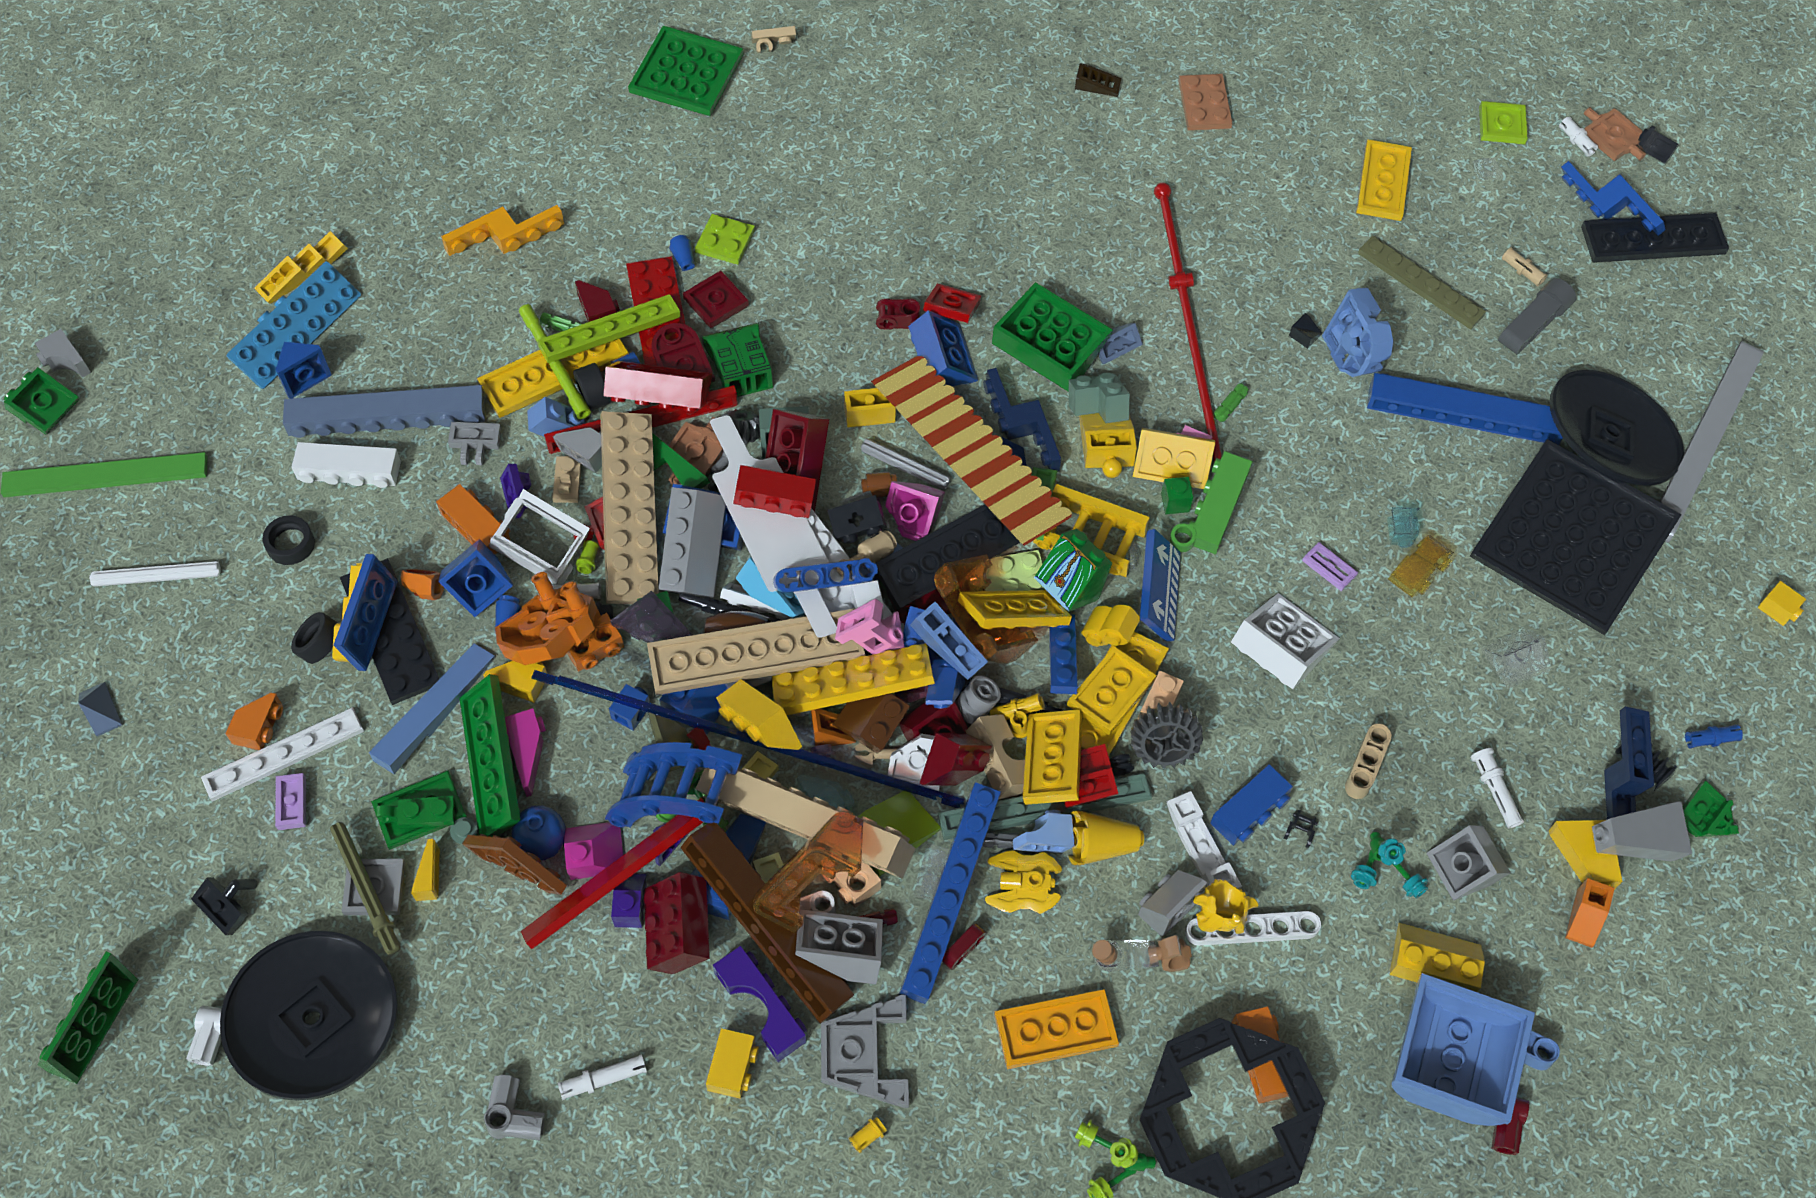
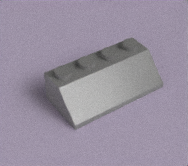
(692, 542)

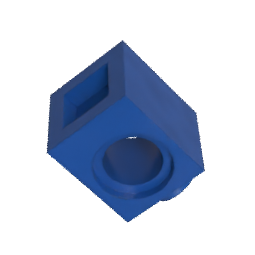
(627, 715)

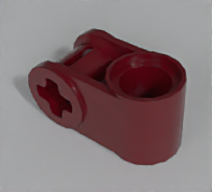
(899, 313)

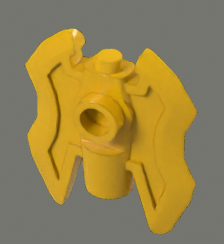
(1026, 883)

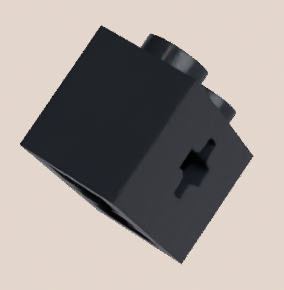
(844, 516)

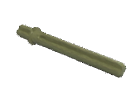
(382, 926)

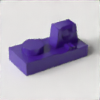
(513, 484)

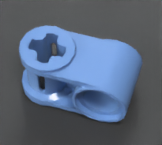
(1543, 1043)

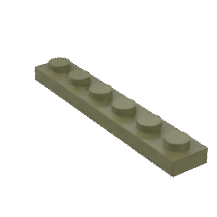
(1421, 282)

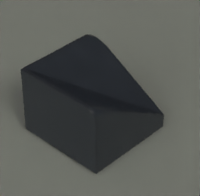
(1305, 331)

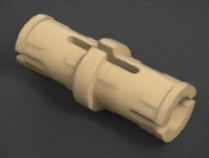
(1513, 258)

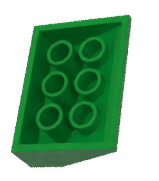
(1050, 335)
(88, 1019)

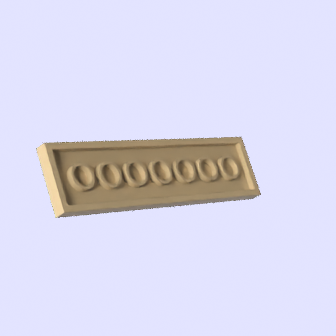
(628, 506)
(744, 654)

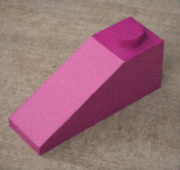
(526, 744)

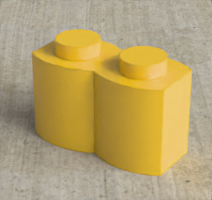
(1110, 625)

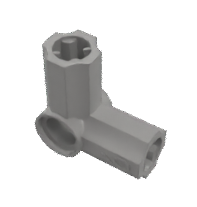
(518, 1122)

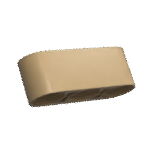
(1375, 753)

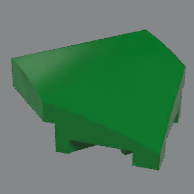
(1709, 813)

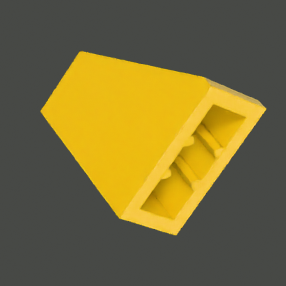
(1578, 847)

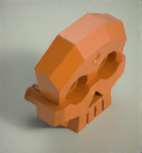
(547, 623)

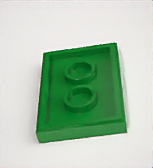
(432, 787)

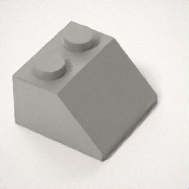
(1468, 862)
(1171, 901)

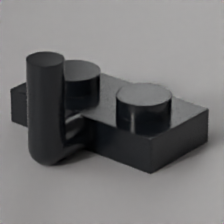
(219, 902)

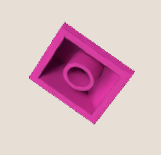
(591, 849)

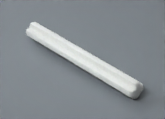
(155, 574)

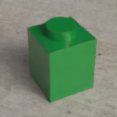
(1177, 495)

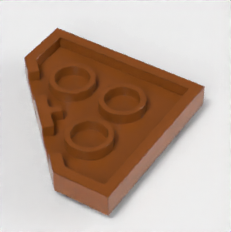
(518, 863)

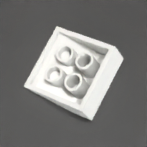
(1284, 640)

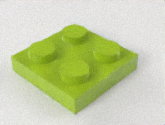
(1503, 122)
(724, 239)

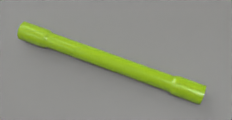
(575, 398)

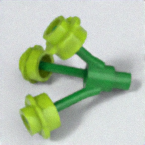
(1123, 1154)

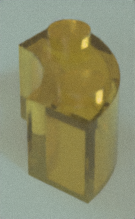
(1418, 569)

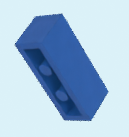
(1252, 805)

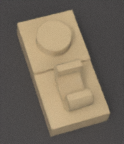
(783, 35)
(566, 480)

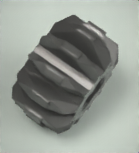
(746, 424)

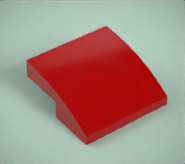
(1095, 776)

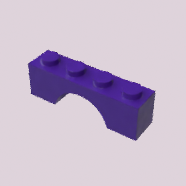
(740, 975)

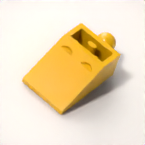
(1107, 444)

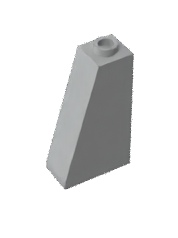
(1646, 834)

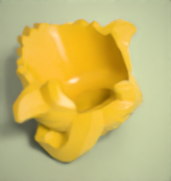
(1223, 907)

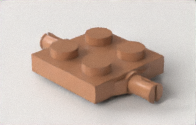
(1614, 134)
(697, 446)

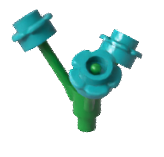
(1389, 852)

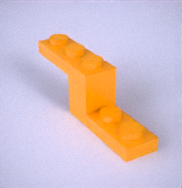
(503, 230)

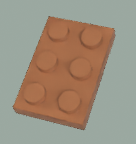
(1205, 102)

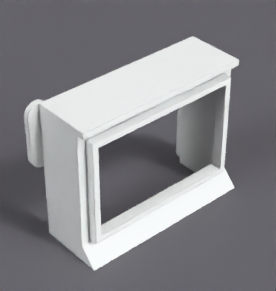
(529, 560)

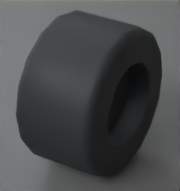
(591, 386)

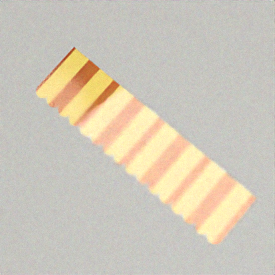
(972, 450)

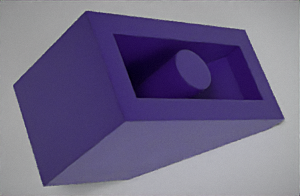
(629, 902)

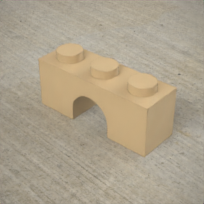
(1001, 770)

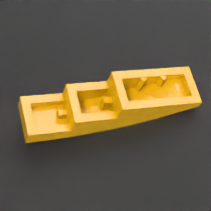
(293, 272)

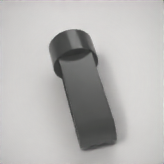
(1550, 303)

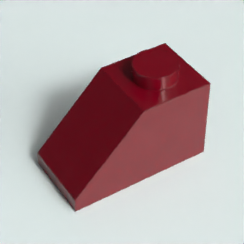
(595, 301)

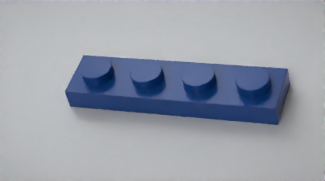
(1063, 658)

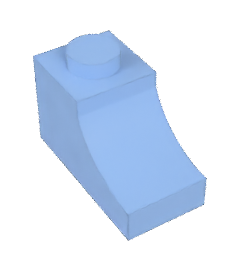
(1051, 834)

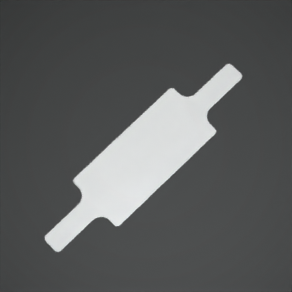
(772, 538)

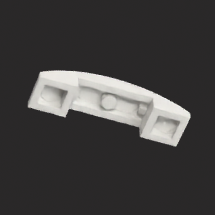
(1198, 840)

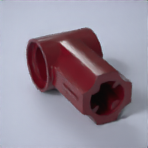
(1508, 1136)

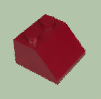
(932, 720)
(954, 759)

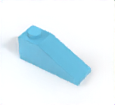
(754, 585)

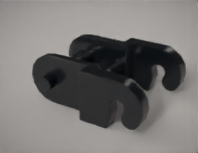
(1310, 832)

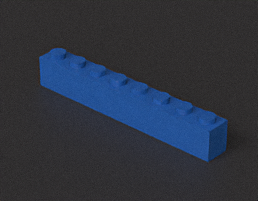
(1462, 408)
(949, 893)

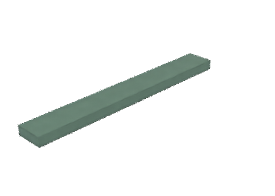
(1014, 812)

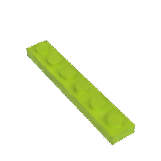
(608, 328)

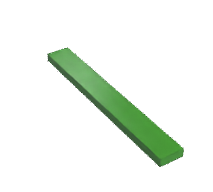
(104, 474)

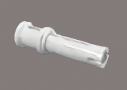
(1492, 776)

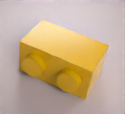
(867, 408)
(731, 1063)

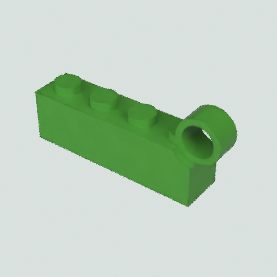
(1217, 507)

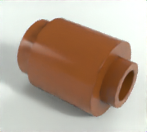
(878, 483)

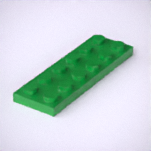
(489, 757)

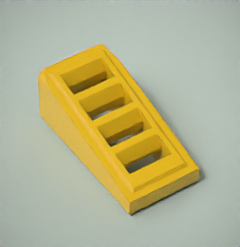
(427, 877)

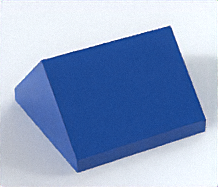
(301, 367)

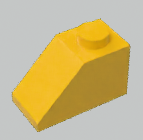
(517, 681)

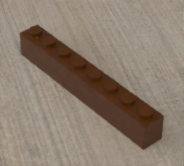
(736, 885)

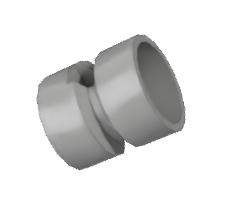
(977, 698)

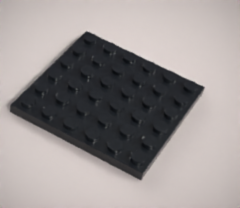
(1575, 536)

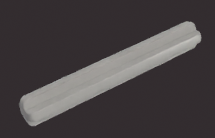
(905, 464)

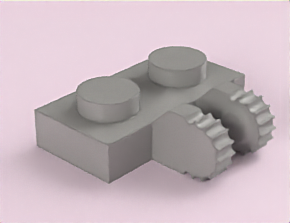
(474, 436)

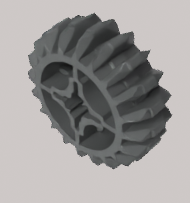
(1171, 743)

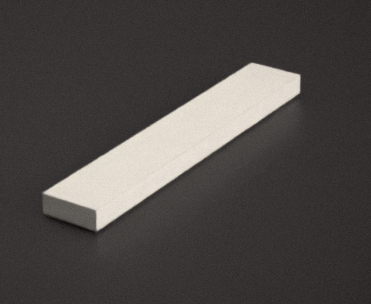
(282, 754)

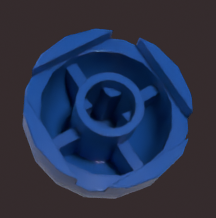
(540, 831)

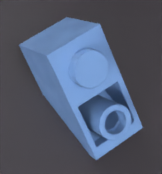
(551, 416)

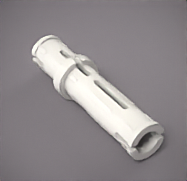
(601, 1077)

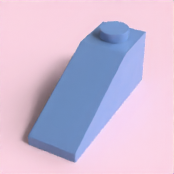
(948, 641)

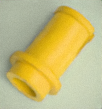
(1017, 722)
(868, 1134)

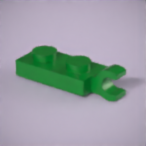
(419, 812)

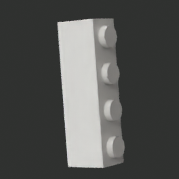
(346, 464)

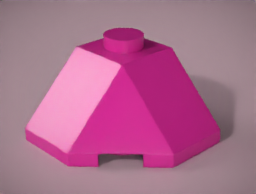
(914, 508)

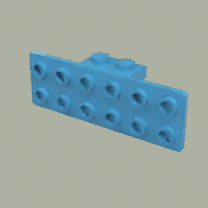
(296, 320)

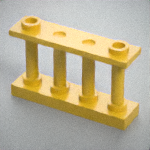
(1106, 513)

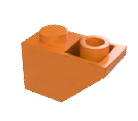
(254, 722)
(1589, 912)

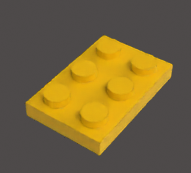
(1173, 455)
(1111, 690)

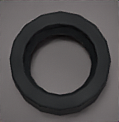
(294, 555)
(314, 638)

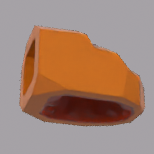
(422, 583)

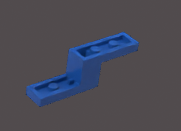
(1612, 198)

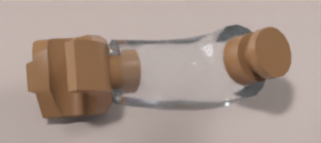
(1137, 954)

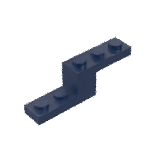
(1022, 420)
(1635, 770)

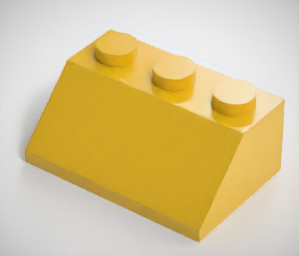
(757, 716)
(1438, 956)

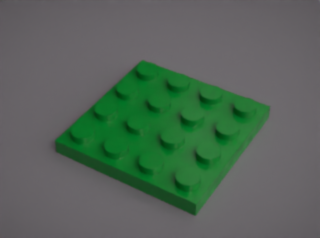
(686, 70)

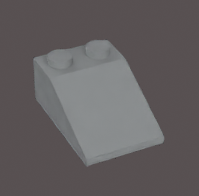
(841, 944)

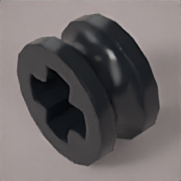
(1121, 765)

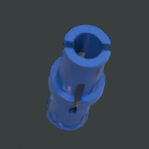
(1713, 736)

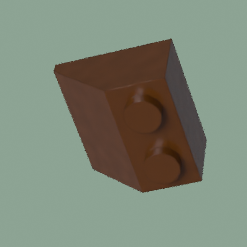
(872, 720)

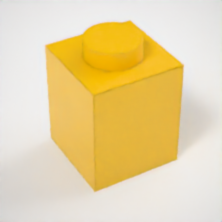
(1782, 604)

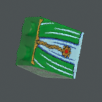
(1074, 571)

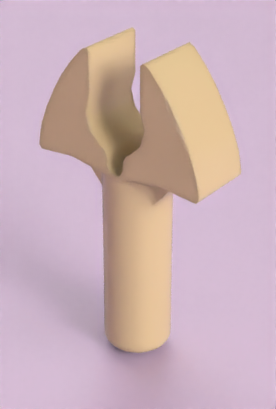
(868, 760)

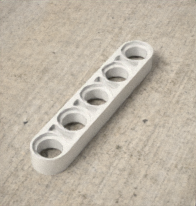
(1267, 932)

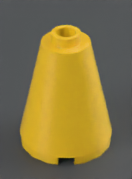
(1102, 838)

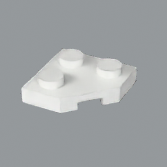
(910, 759)

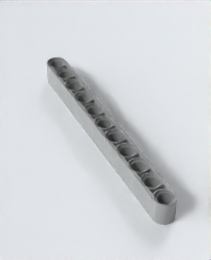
(1711, 429)

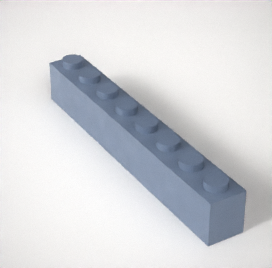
(383, 410)

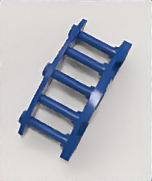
(661, 758)

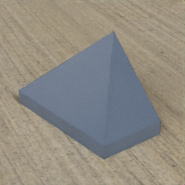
(1120, 342)
(99, 709)

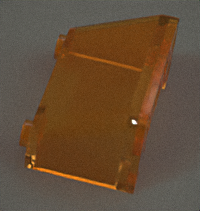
(995, 644)
(828, 851)

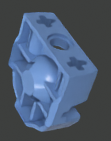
(1346, 334)

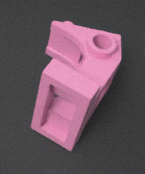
(873, 632)

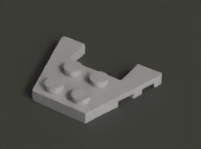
(851, 1052)

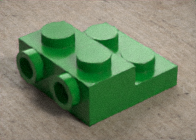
(40, 400)

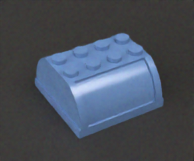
(1462, 1053)

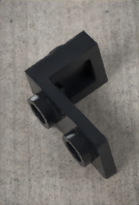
(1657, 145)

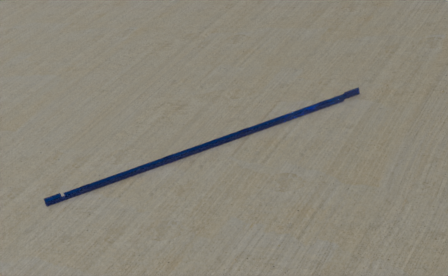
(947, 799)

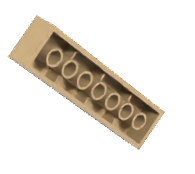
(803, 816)

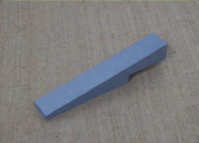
(430, 709)

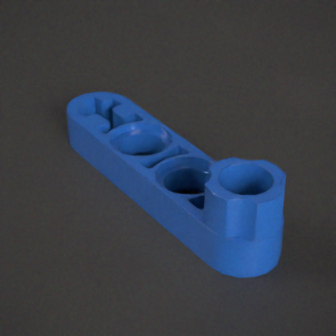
(824, 579)

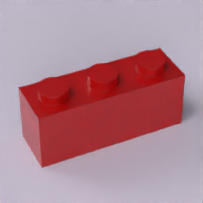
(774, 491)

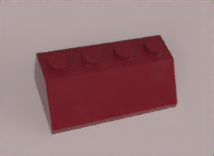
(798, 444)

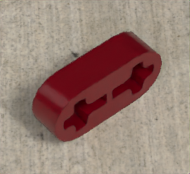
(964, 946)

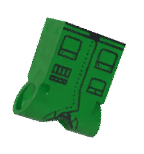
(740, 359)

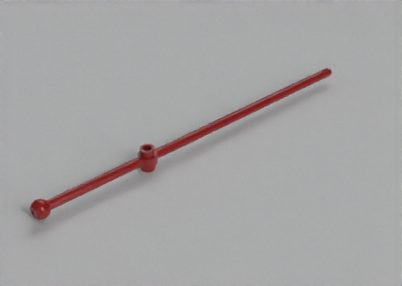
(1180, 282)

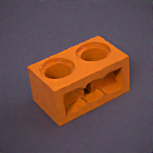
(597, 648)

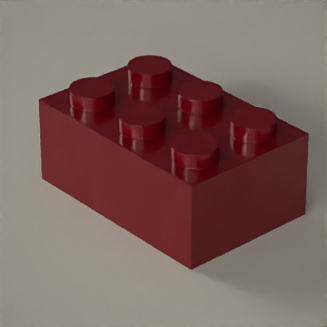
(676, 923)

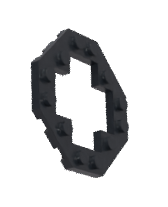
(1252, 1051)

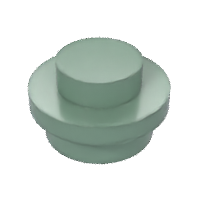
(462, 828)

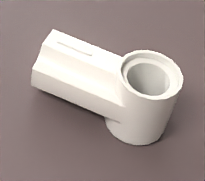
(207, 1036)

